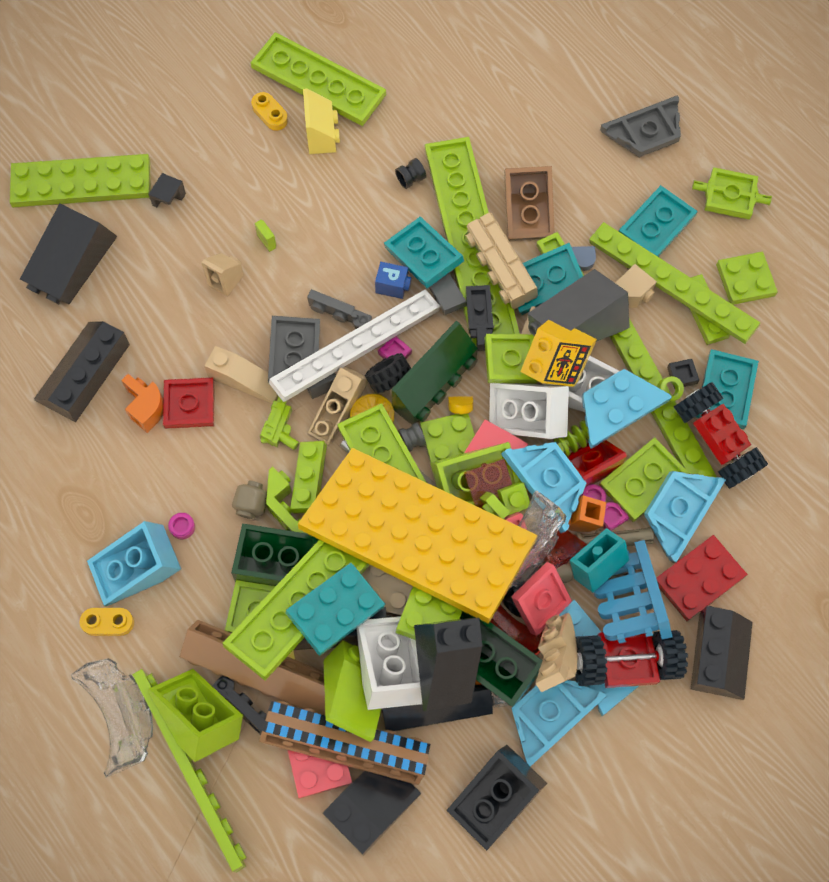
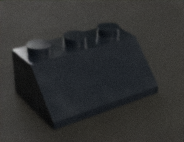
(721, 653)

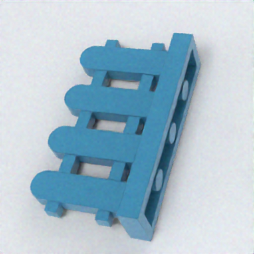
(636, 603)

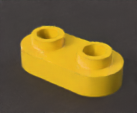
(268, 109)
(105, 622)

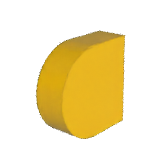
(460, 404)

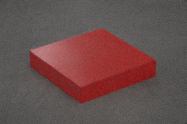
(188, 403)

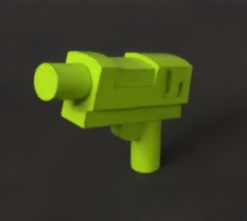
(276, 426)

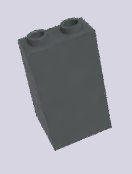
(589, 305)

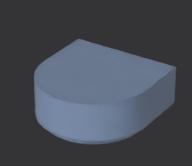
(585, 257)

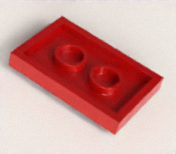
(700, 577)

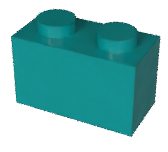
(599, 560)

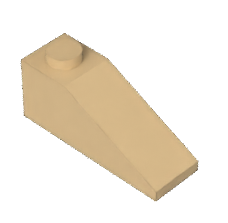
(239, 374)

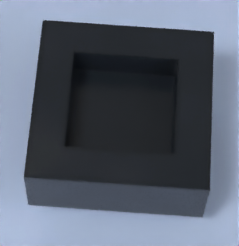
(685, 371)

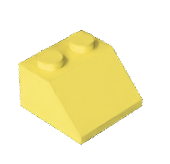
(320, 123)

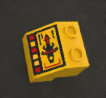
(558, 355)

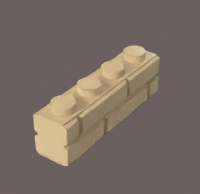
(501, 260)

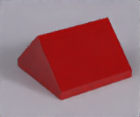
(597, 462)

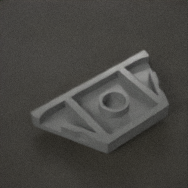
(646, 128)

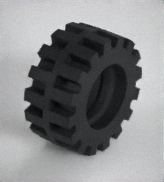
(387, 373)

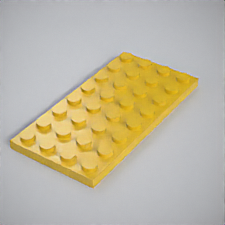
(419, 534)

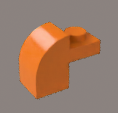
(148, 403)
(588, 515)

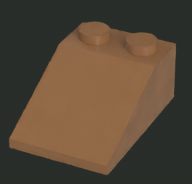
(529, 202)

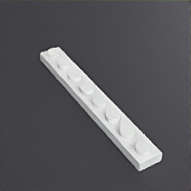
(353, 345)

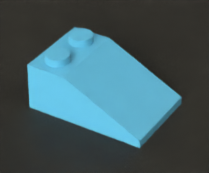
(133, 563)

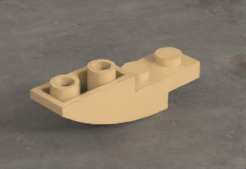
(558, 652)

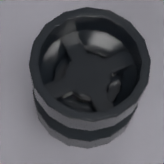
(410, 173)

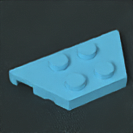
(618, 404)
(550, 473)
(680, 509)
(550, 714)

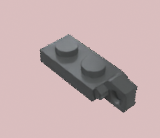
(340, 310)

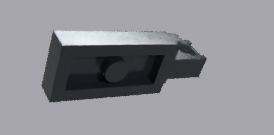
(479, 313)
(241, 702)

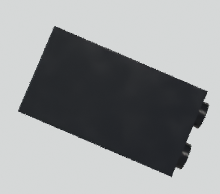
(66, 255)

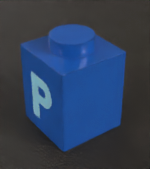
(392, 280)

